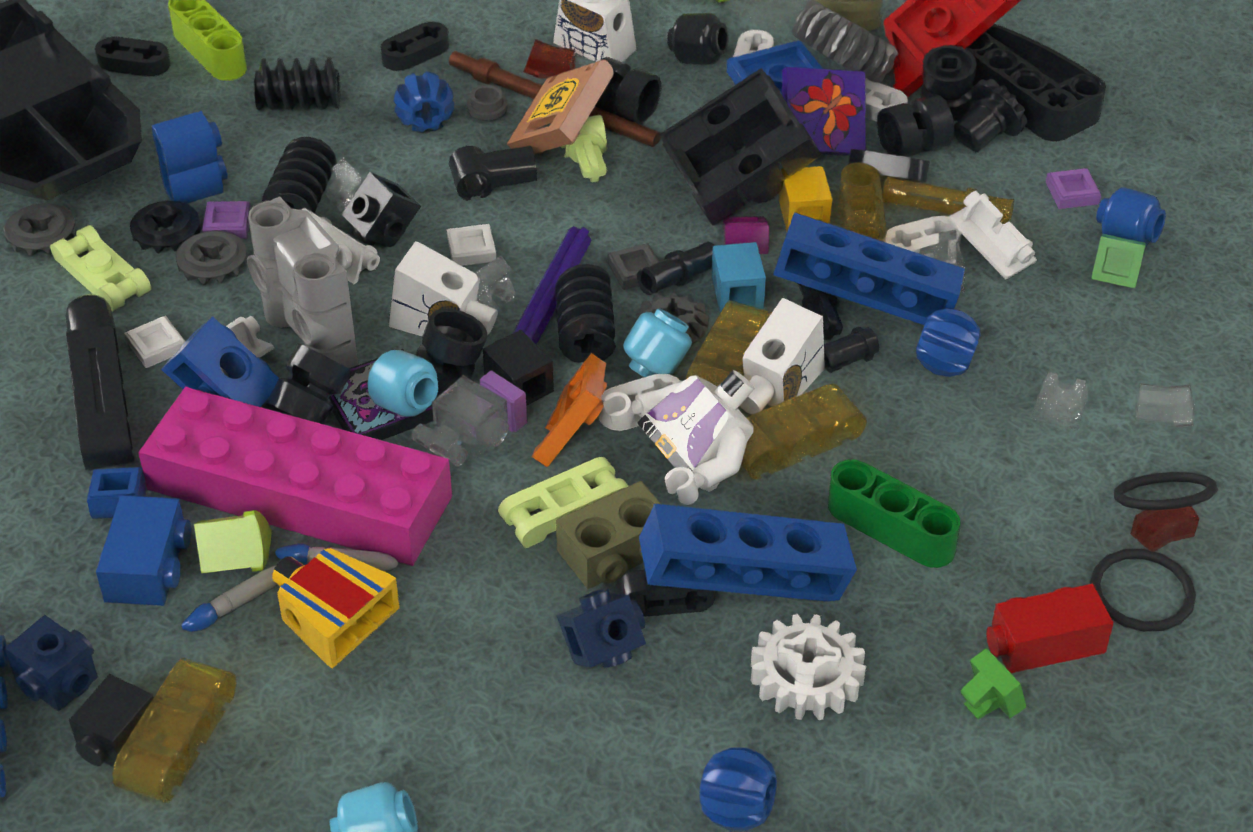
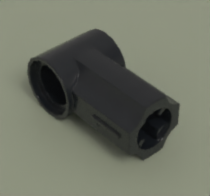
(480, 172)

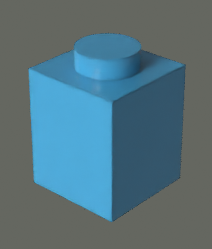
(738, 274)

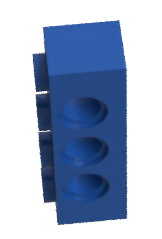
(867, 270)
(746, 553)

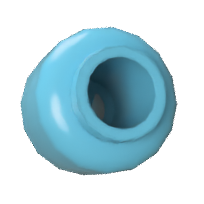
(657, 343)
(402, 383)
(375, 810)

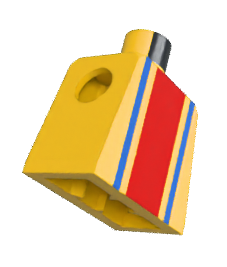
(334, 601)

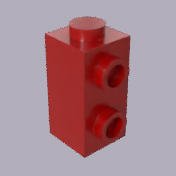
(1049, 628)

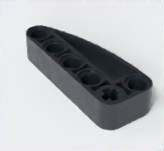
(1054, 90)

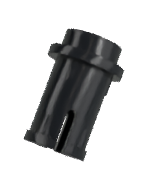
(851, 348)

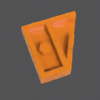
(577, 404)

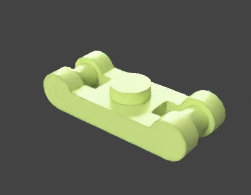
(101, 269)
(557, 498)

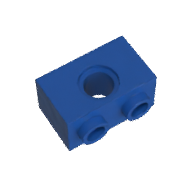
(213, 347)

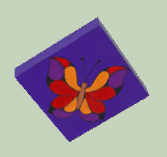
(828, 106)

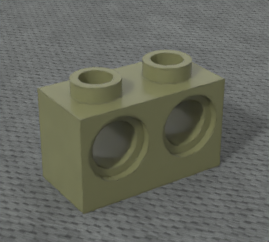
(604, 536)

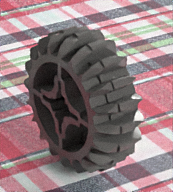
(844, 41)

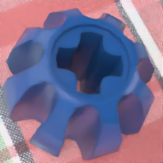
(424, 102)
(948, 342)
(738, 789)

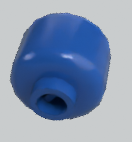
(1132, 216)

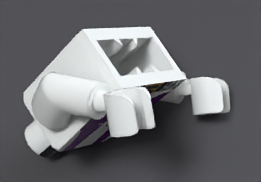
(693, 427)

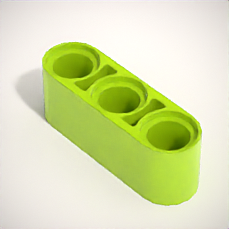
(208, 38)

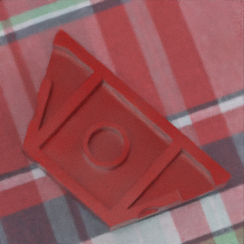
(934, 23)

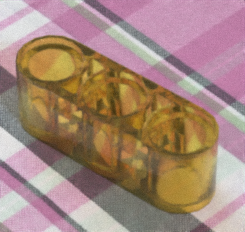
(862, 201)
(727, 342)
(800, 428)
(172, 728)

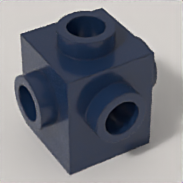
(603, 629)
(52, 663)

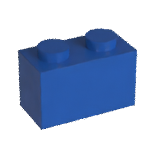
(143, 550)

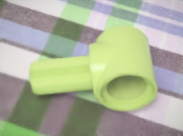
(589, 148)

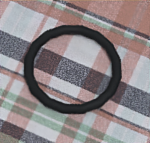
(1165, 504)
(1145, 626)

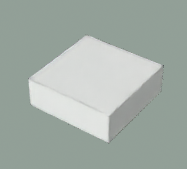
(471, 244)
(154, 341)

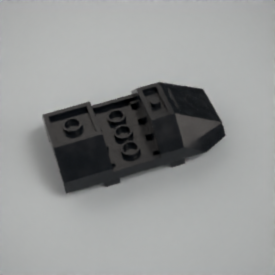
(56, 110)

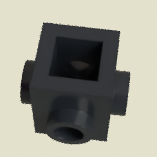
(380, 211)

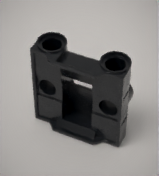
(747, 116)

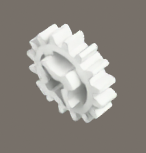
(808, 666)

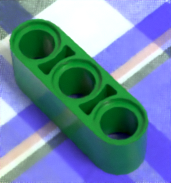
(893, 513)

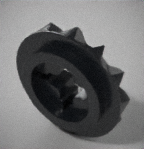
(164, 214)

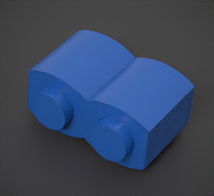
(189, 157)

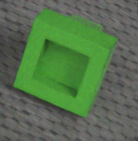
(1118, 261)
(992, 688)

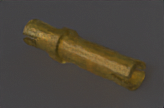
(898, 190)

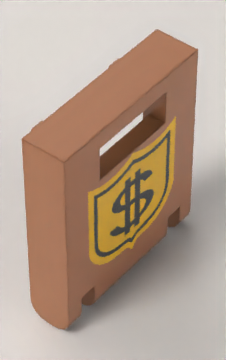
(564, 103)

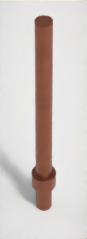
(489, 71)

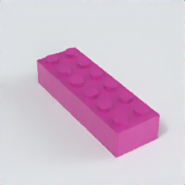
(297, 474)

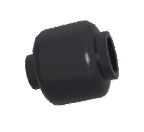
(698, 38)

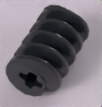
(297, 84)
(302, 174)
(585, 313)

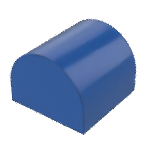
(108, 486)

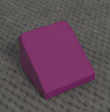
(747, 230)

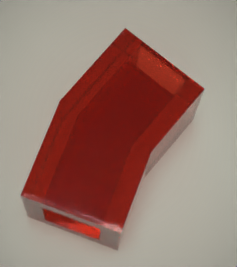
(549, 60)
(1161, 527)

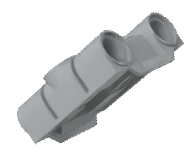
(302, 279)

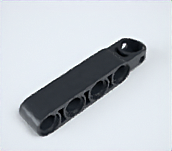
(97, 383)

